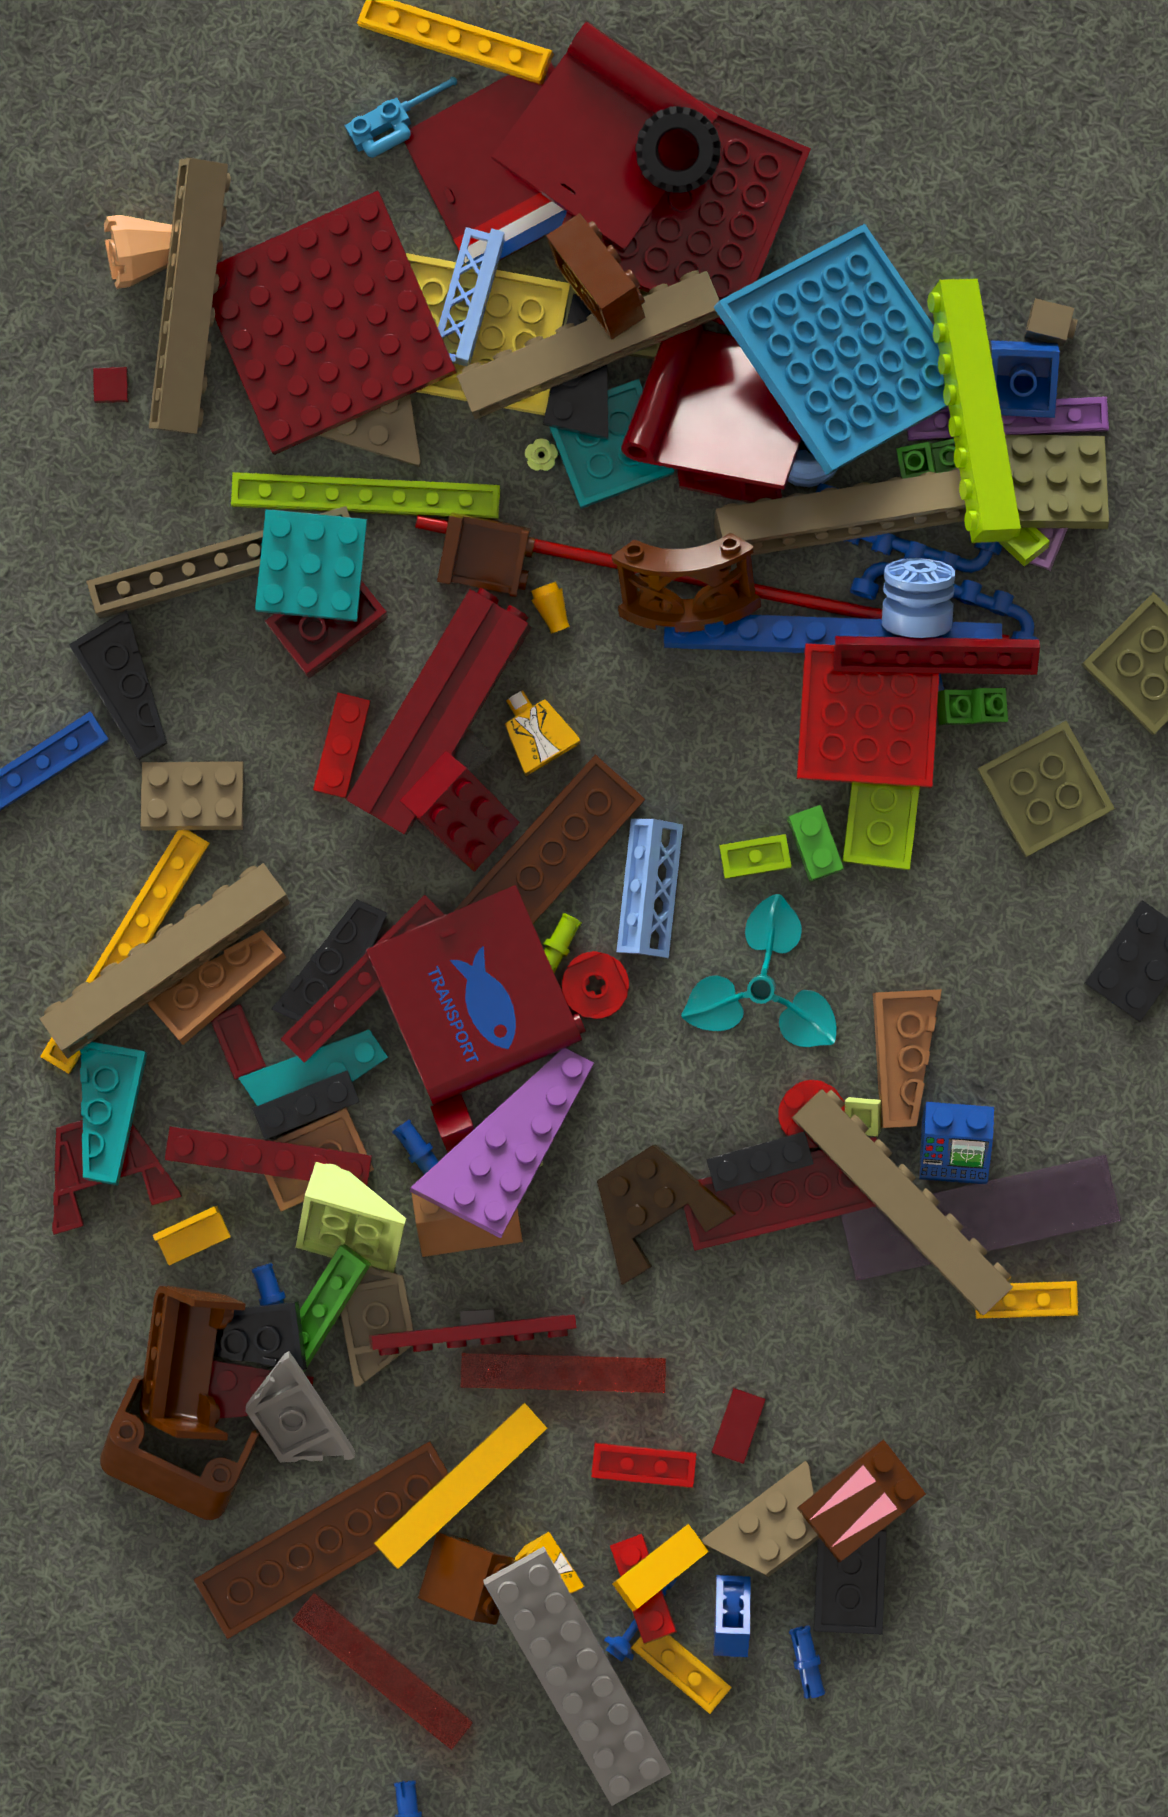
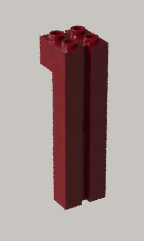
(440, 704)

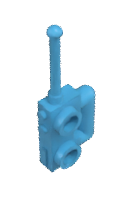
(387, 116)

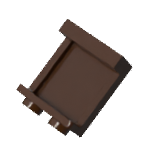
(485, 554)
(457, 1576)

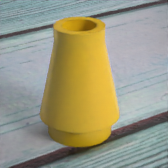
(551, 606)

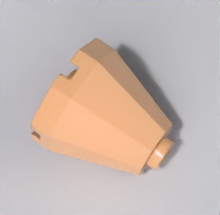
(136, 248)

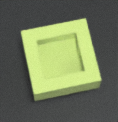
(868, 1111)

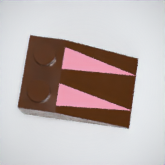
(861, 1500)

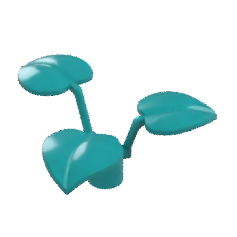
(716, 1006)

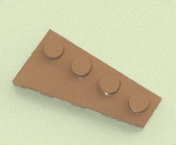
(215, 985)
(903, 1042)

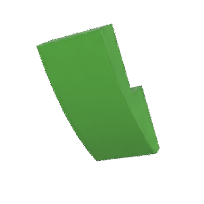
(926, 457)
(972, 706)

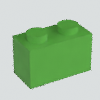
(815, 843)

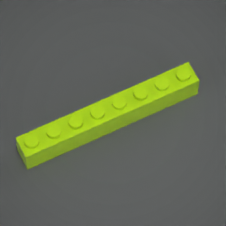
(974, 411)

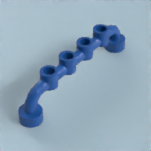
(886, 542)
(967, 593)

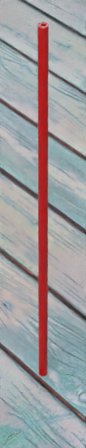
(762, 591)

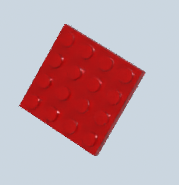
(865, 724)

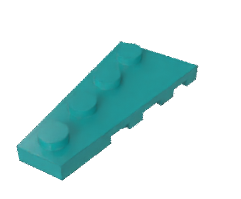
(355, 1053)
(109, 1099)

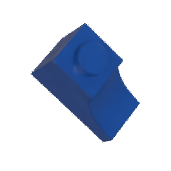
(732, 1616)

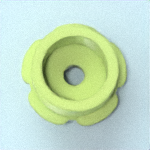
(537, 463)

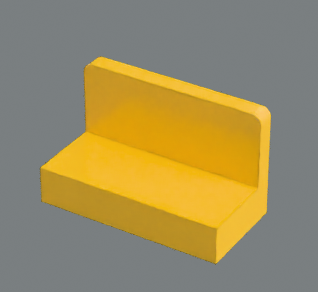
(192, 1235)

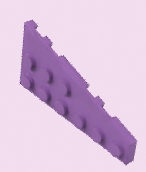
(499, 1158)

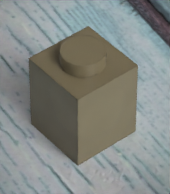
(1050, 322)

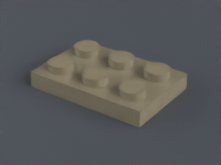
(192, 796)

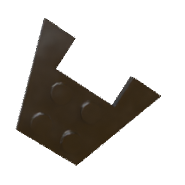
(645, 1194)

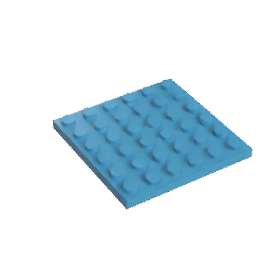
(840, 347)

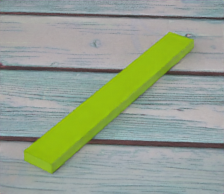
(364, 495)

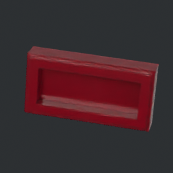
(238, 1042)
(738, 1425)

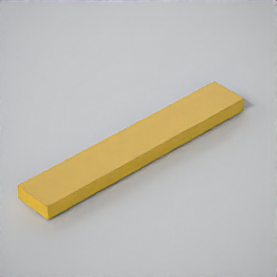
(456, 39)
(460, 1486)

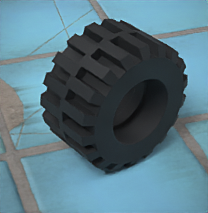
(649, 140)

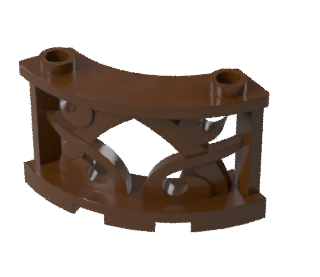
(708, 563)

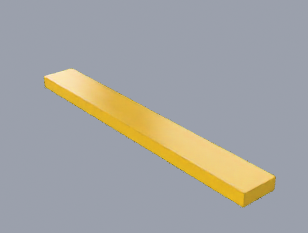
(143, 916)

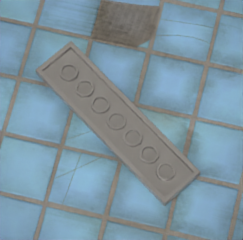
(577, 1675)

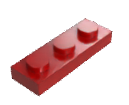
(341, 745)
(643, 1465)
(654, 1615)

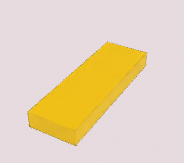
(1036, 1300)
(660, 1567)
(684, 1671)

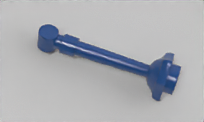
(620, 1646)

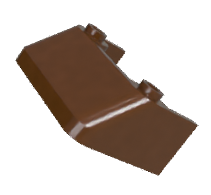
(181, 1361)
(200, 1496)

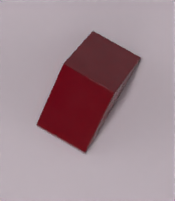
(452, 1121)

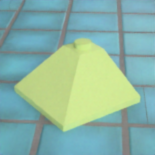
(347, 1212)

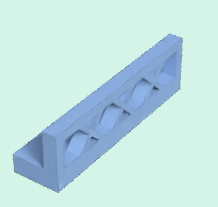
(481, 292)
(643, 886)

